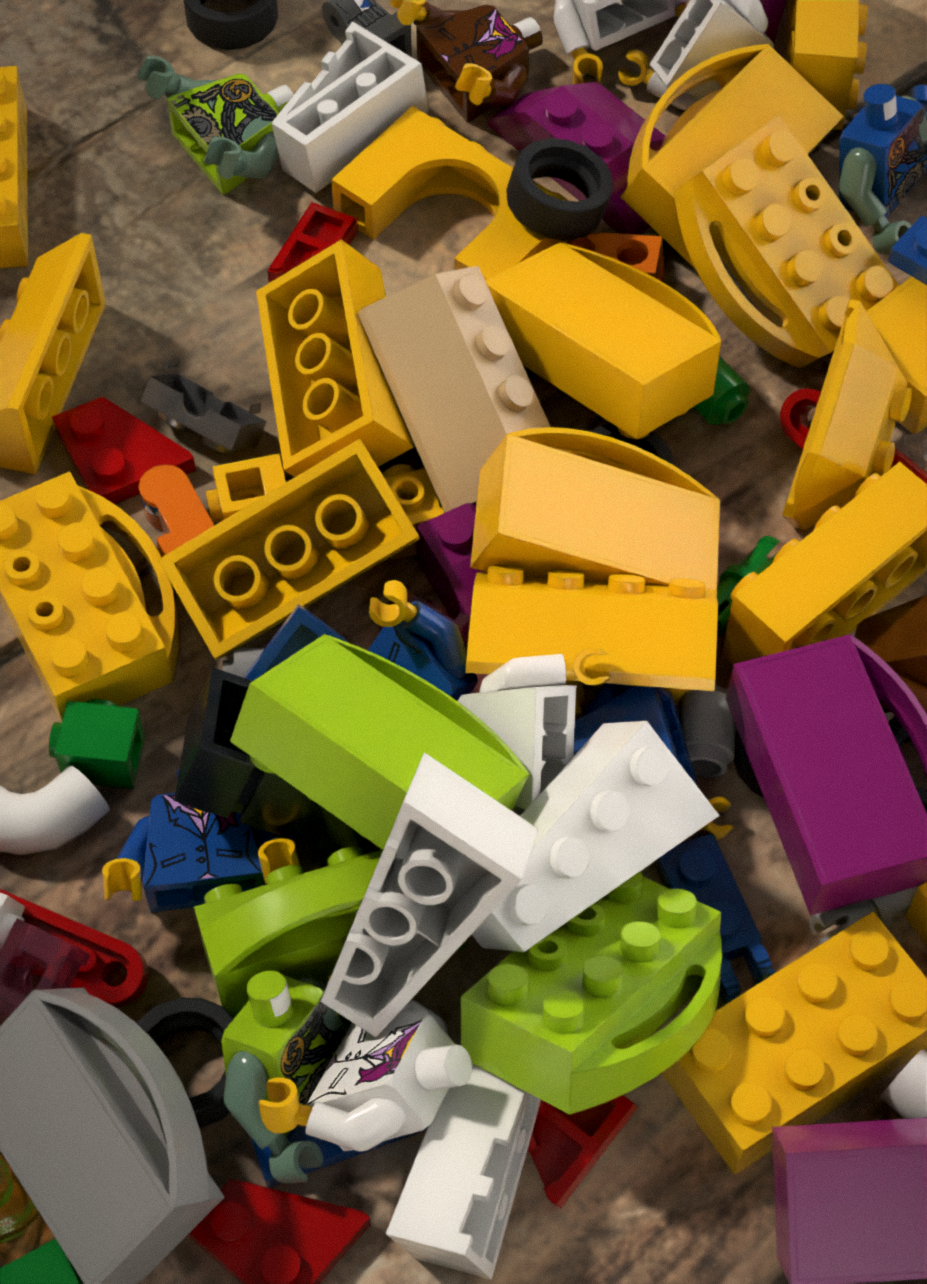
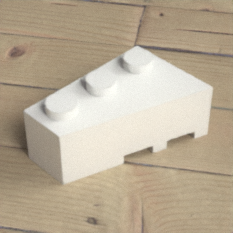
(346, 107)

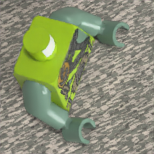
(220, 121)
(286, 1036)

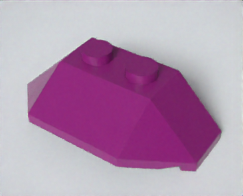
(591, 118)

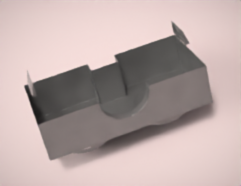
(191, 406)

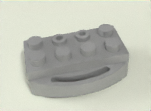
(100, 1134)

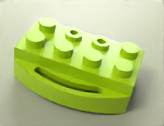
(355, 730)
(284, 926)
(582, 1003)

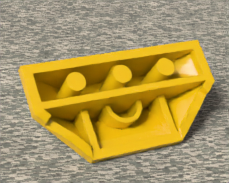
(851, 422)

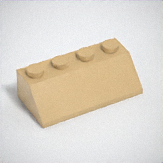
(452, 376)

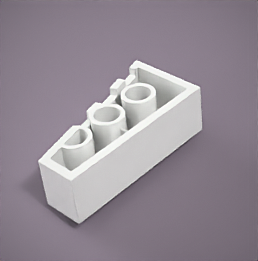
(597, 827)
(433, 886)

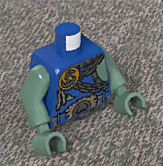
(882, 160)

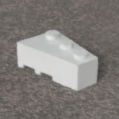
(466, 1176)

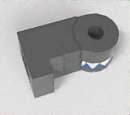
(370, 16)

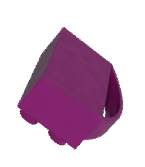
(835, 768)
(851, 1201)

